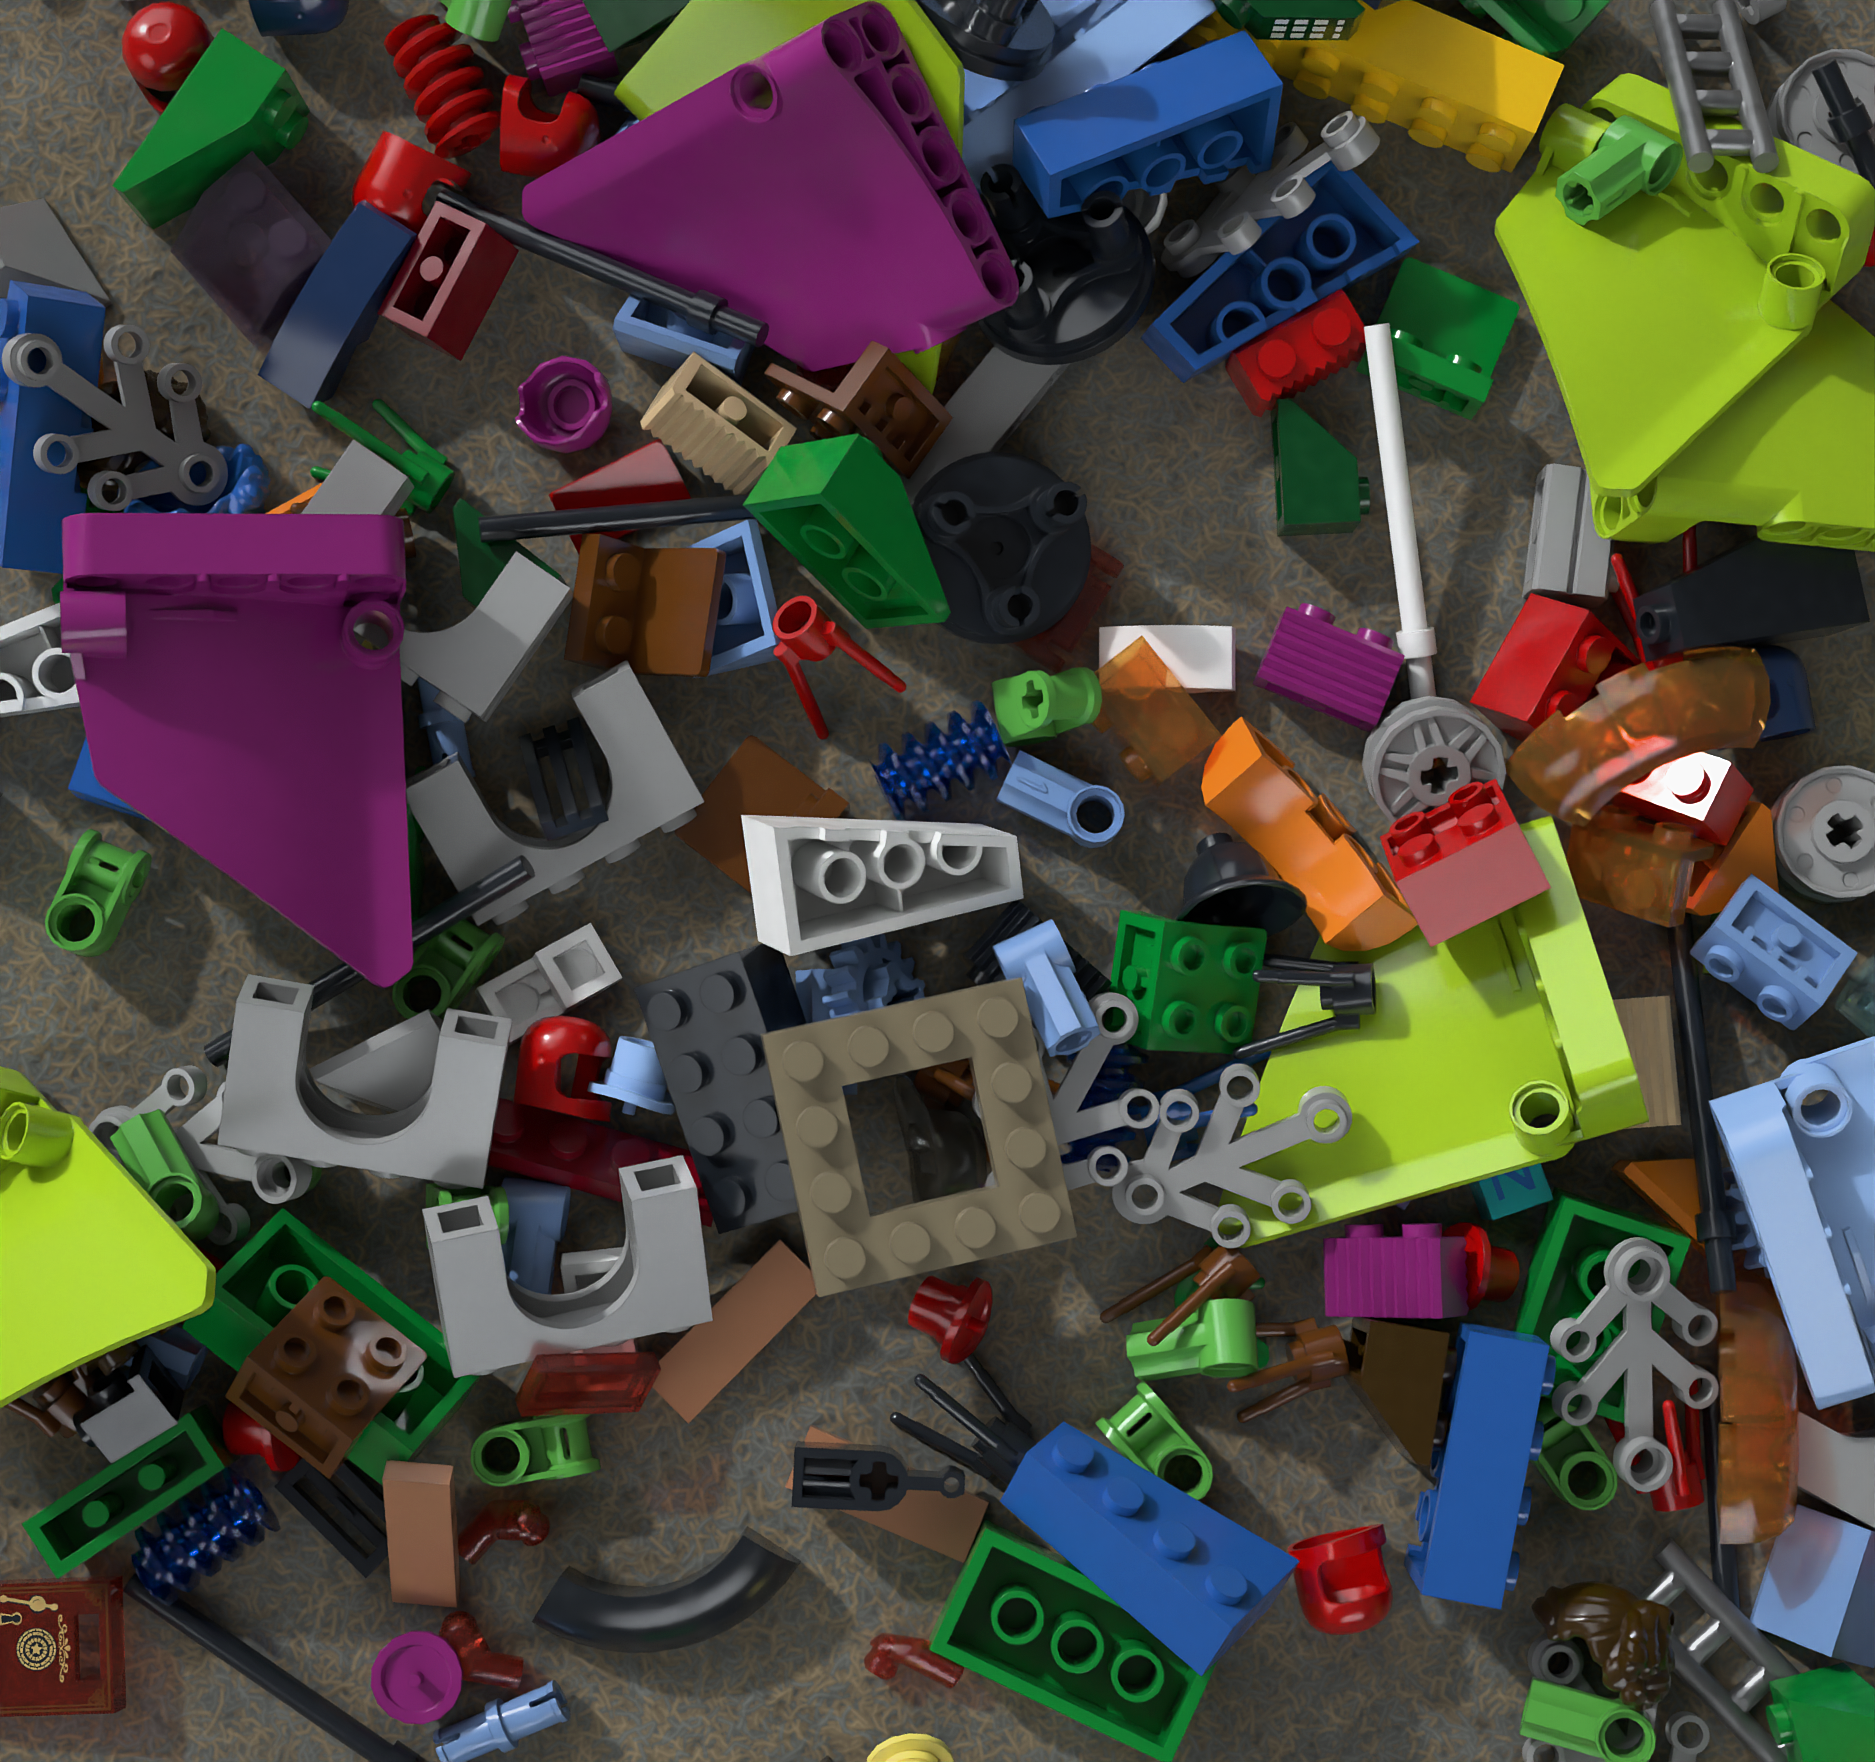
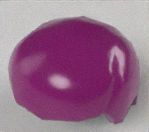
(565, 405)

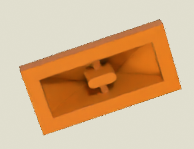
(1747, 852)
(1668, 1189)

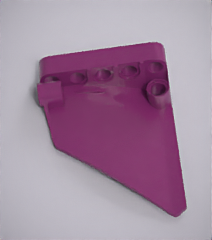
(801, 196)
(246, 709)

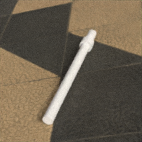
(1415, 638)

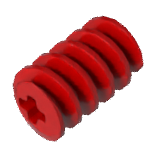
(441, 86)

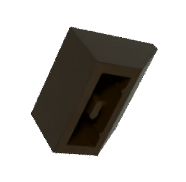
(1399, 1380)

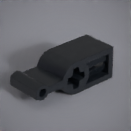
(851, 1491)

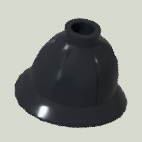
(1238, 887)

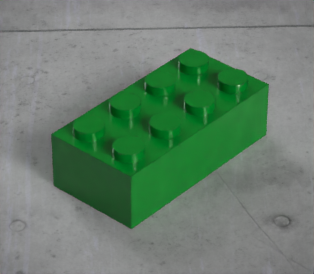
(274, 1276)
(1065, 1644)

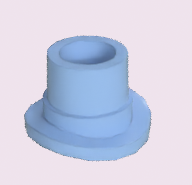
(635, 1078)

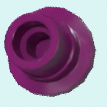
(417, 1677)

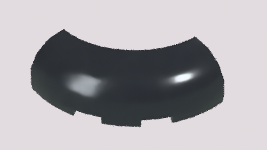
(668, 1614)

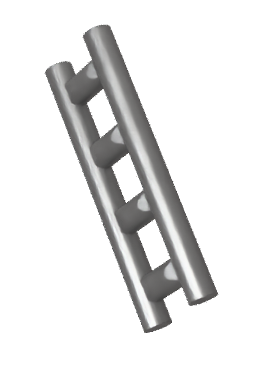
(1693, 104)
(1724, 1623)

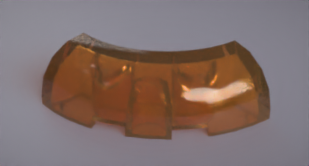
(1640, 724)
(1761, 1400)

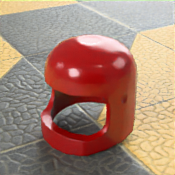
(164, 47)
(539, 140)
(399, 178)
(540, 1066)
(1343, 1580)

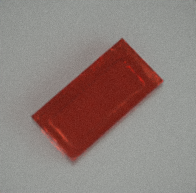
(587, 1383)

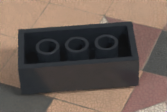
(718, 1076)

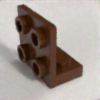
(876, 401)
(645, 607)
(753, 784)
(325, 1374)

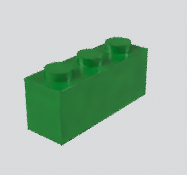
(129, 1491)

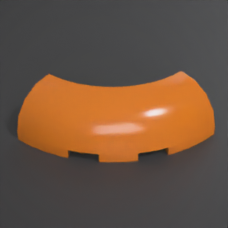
(1304, 841)

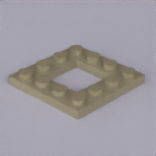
(1030, 1192)

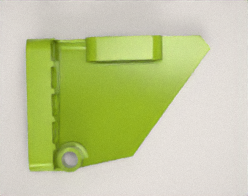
(1780, 458)

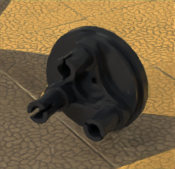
(995, 36)
(1077, 273)
(1004, 545)

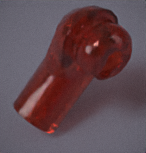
(503, 1521)
(893, 1649)
(476, 1658)

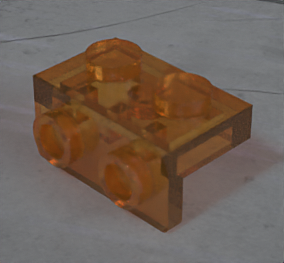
(1150, 714)
(1635, 864)

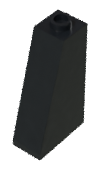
(1753, 598)

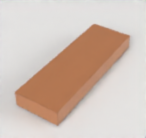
(740, 1329)
(921, 1515)
(422, 1533)

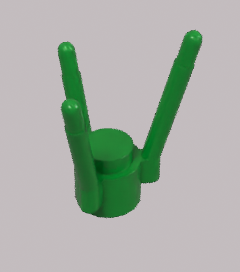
(425, 470)

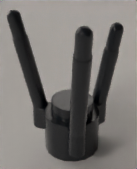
(1344, 987)
(998, 1442)

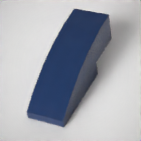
(337, 306)

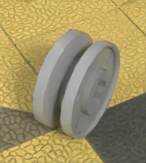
(1801, 114)
(1409, 741)
(1800, 824)

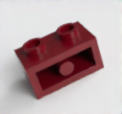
(448, 280)

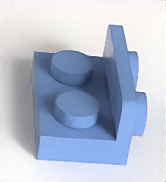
(1773, 954)

